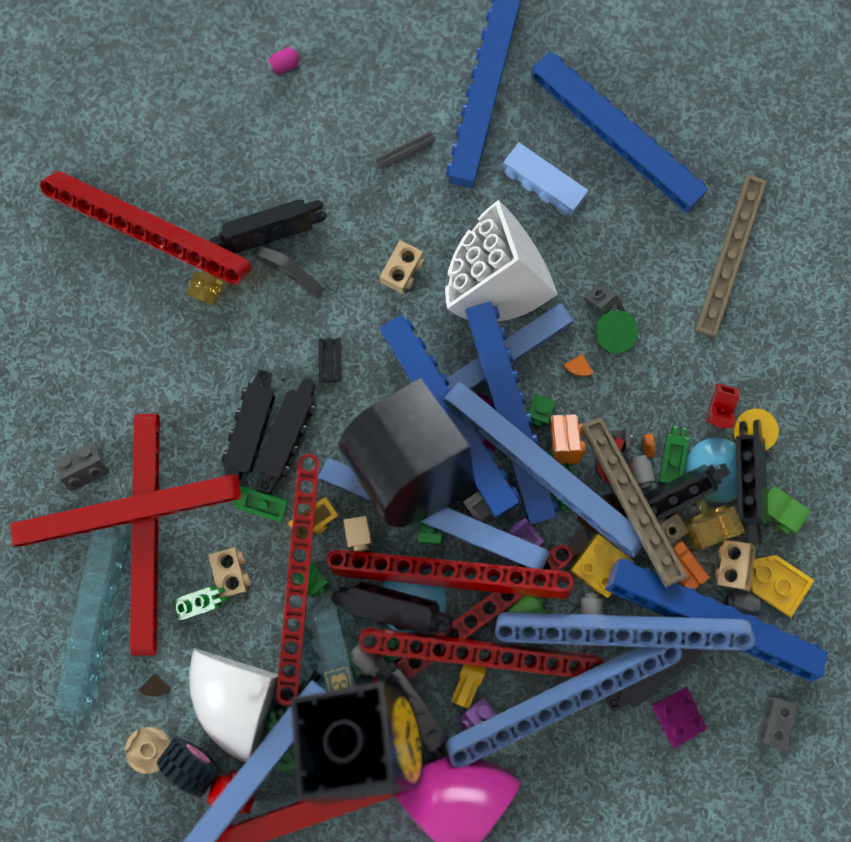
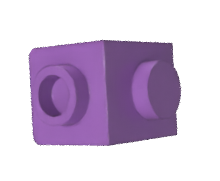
(523, 530)
(476, 714)

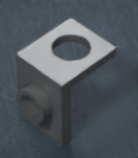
(603, 298)
(626, 436)

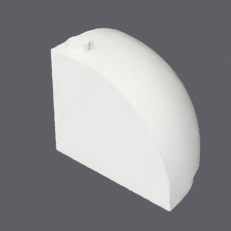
(498, 266)
(231, 701)

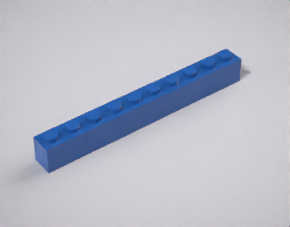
(482, 92)
(619, 132)
(416, 364)
(508, 401)
(770, 644)

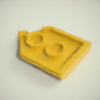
(779, 584)

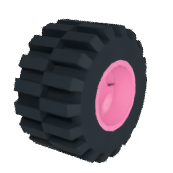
(188, 767)

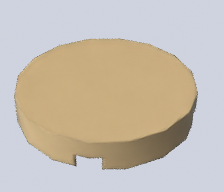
(154, 743)

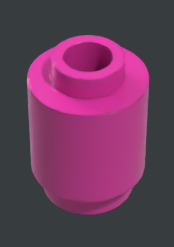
(284, 60)

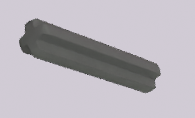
(404, 150)

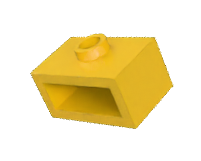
(324, 513)

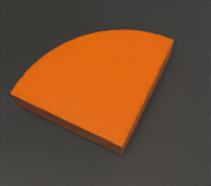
(578, 367)
(648, 445)

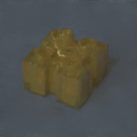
(712, 526)

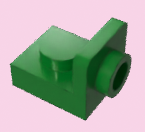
(541, 410)
(429, 535)
(317, 581)

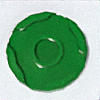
(616, 331)

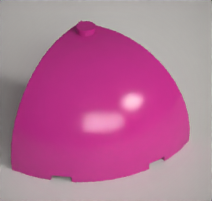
(460, 801)

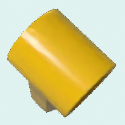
(470, 679)

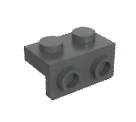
(81, 467)

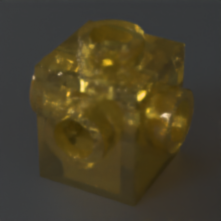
(205, 287)

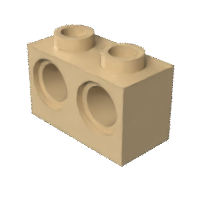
(398, 266)
(358, 533)
(742, 565)
(223, 575)

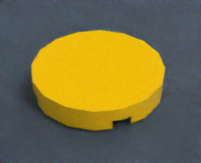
(768, 423)

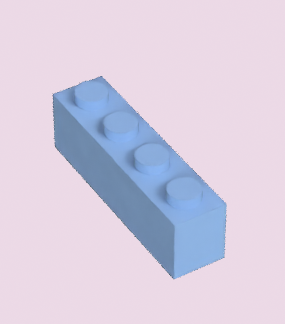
(544, 179)

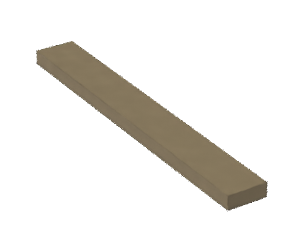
(730, 256)
(634, 502)

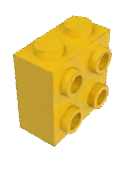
(596, 563)

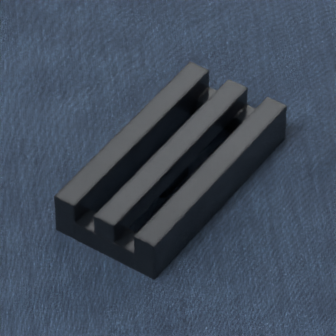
(329, 341)

